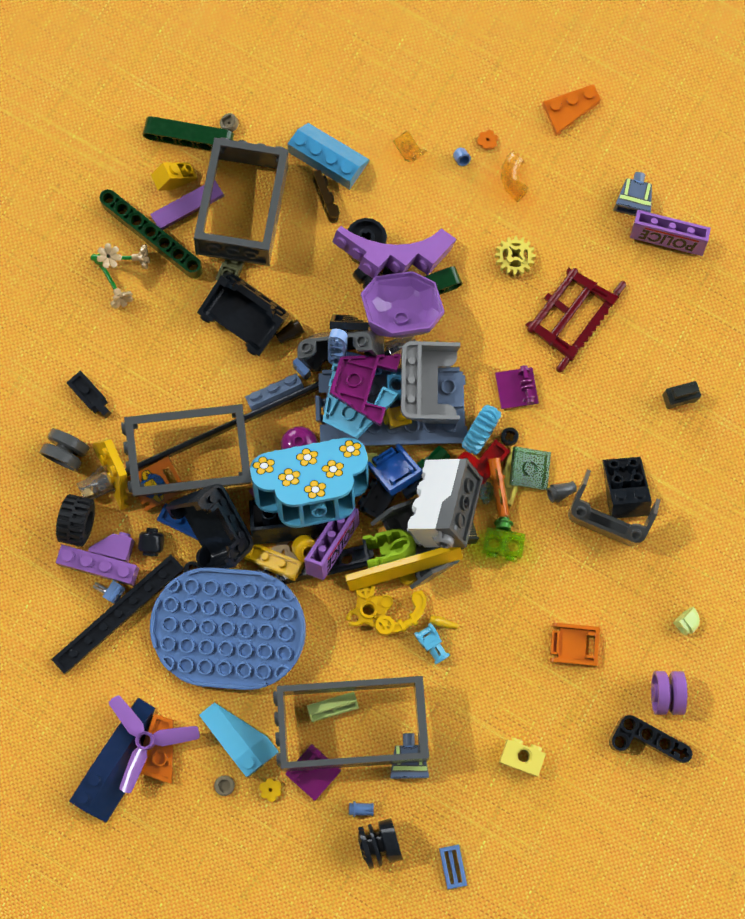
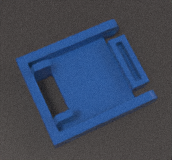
(394, 467)

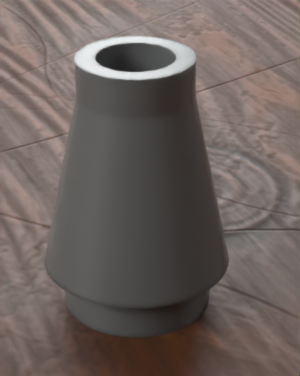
(560, 491)

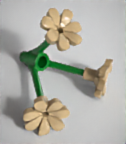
(109, 256)

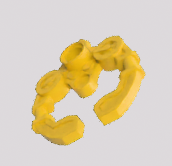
(380, 605)

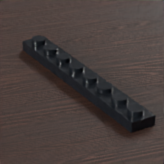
(117, 614)

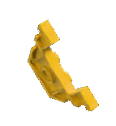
(116, 473)

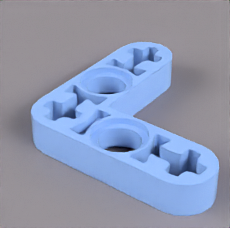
(338, 347)

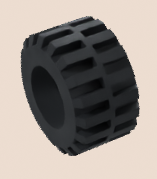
(75, 520)

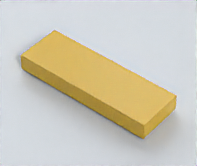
(274, 562)

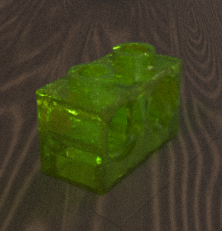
(504, 538)

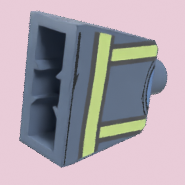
(634, 195)
(408, 770)

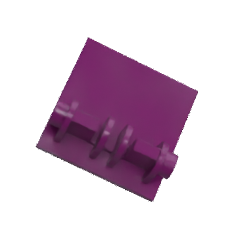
(516, 387)
(313, 781)

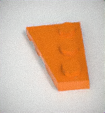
(570, 106)

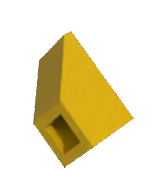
(173, 175)

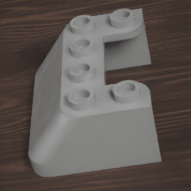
(420, 381)

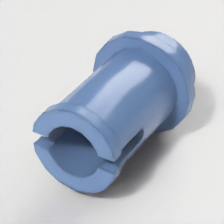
(361, 809)

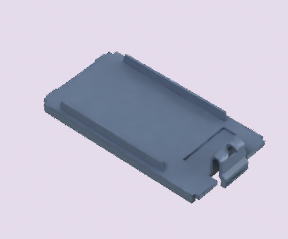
(450, 392)

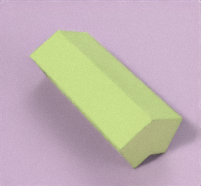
(332, 706)

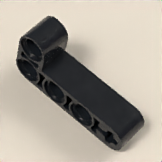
(653, 742)

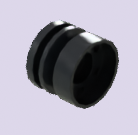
(379, 843)

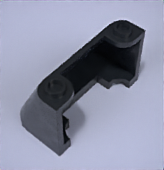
(243, 312)
(215, 525)

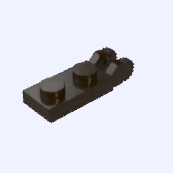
(326, 197)

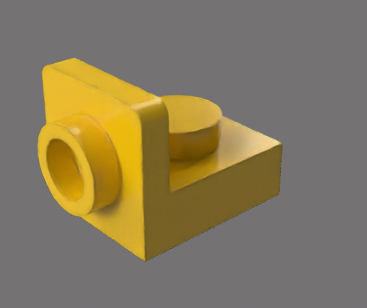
(394, 418)

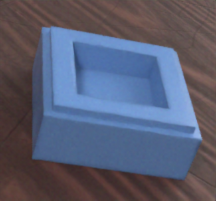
(301, 368)

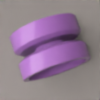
(669, 693)

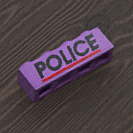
(670, 232)
(330, 545)

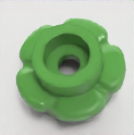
(503, 523)

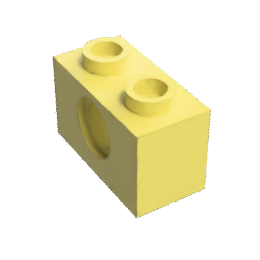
(510, 756)

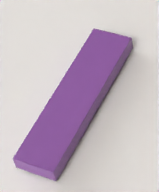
(183, 207)

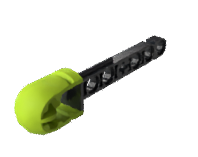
(393, 545)

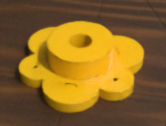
(265, 786)

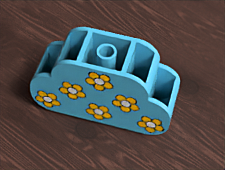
(311, 481)

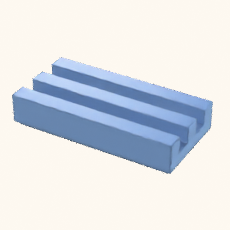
(461, 867)

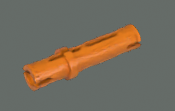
(501, 509)

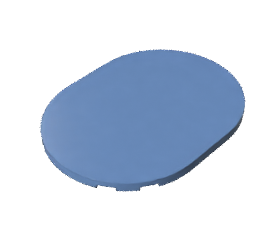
(228, 628)

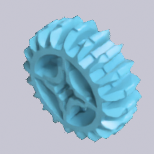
(481, 429)

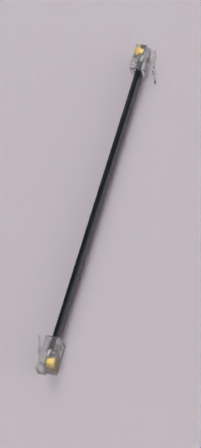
(98, 484)

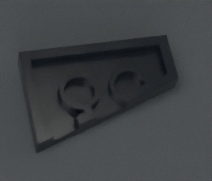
(347, 322)

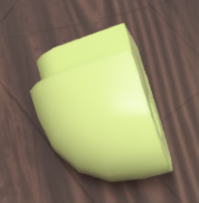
(687, 621)

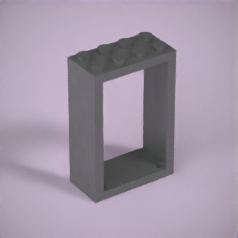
(236, 248)
(139, 489)

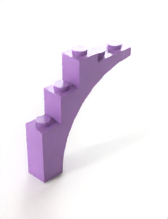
(398, 258)

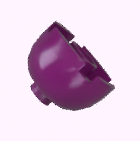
(297, 437)

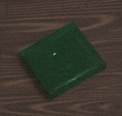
(530, 468)

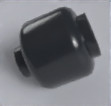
(151, 542)

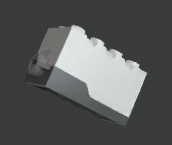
(445, 503)

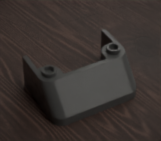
(583, 515)
(397, 518)

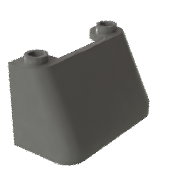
(314, 349)

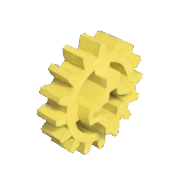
(514, 248)

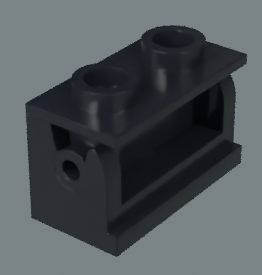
(376, 501)

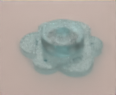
(486, 493)

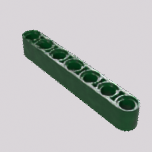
(147, 226)

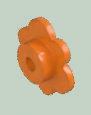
(488, 135)

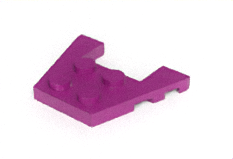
(354, 381)

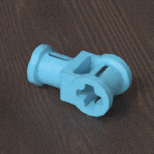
(431, 642)

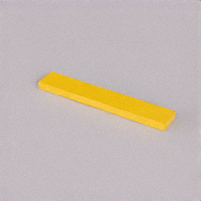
(402, 567)

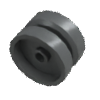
(65, 448)

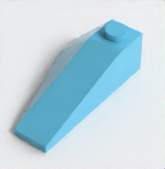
(240, 740)

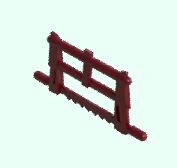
(589, 287)

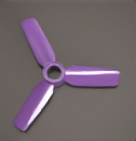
(136, 728)

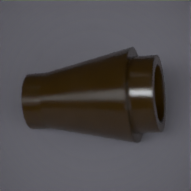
(290, 331)

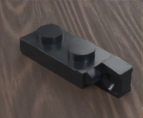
(88, 394)

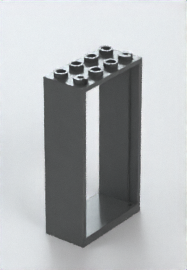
(280, 720)

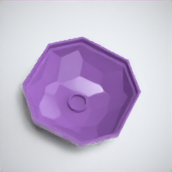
(402, 304)

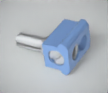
(111, 593)

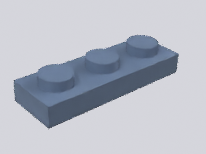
(274, 392)

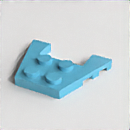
(348, 420)

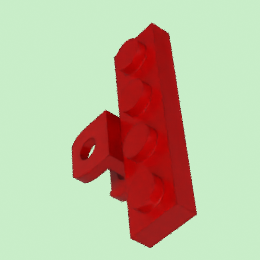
(495, 450)

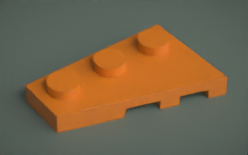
(159, 758)

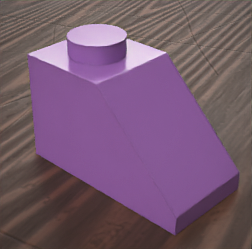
(114, 547)

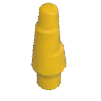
(442, 622)

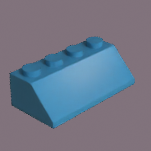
(327, 155)

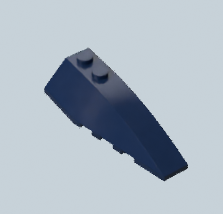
(100, 789)

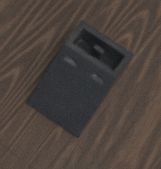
(626, 487)

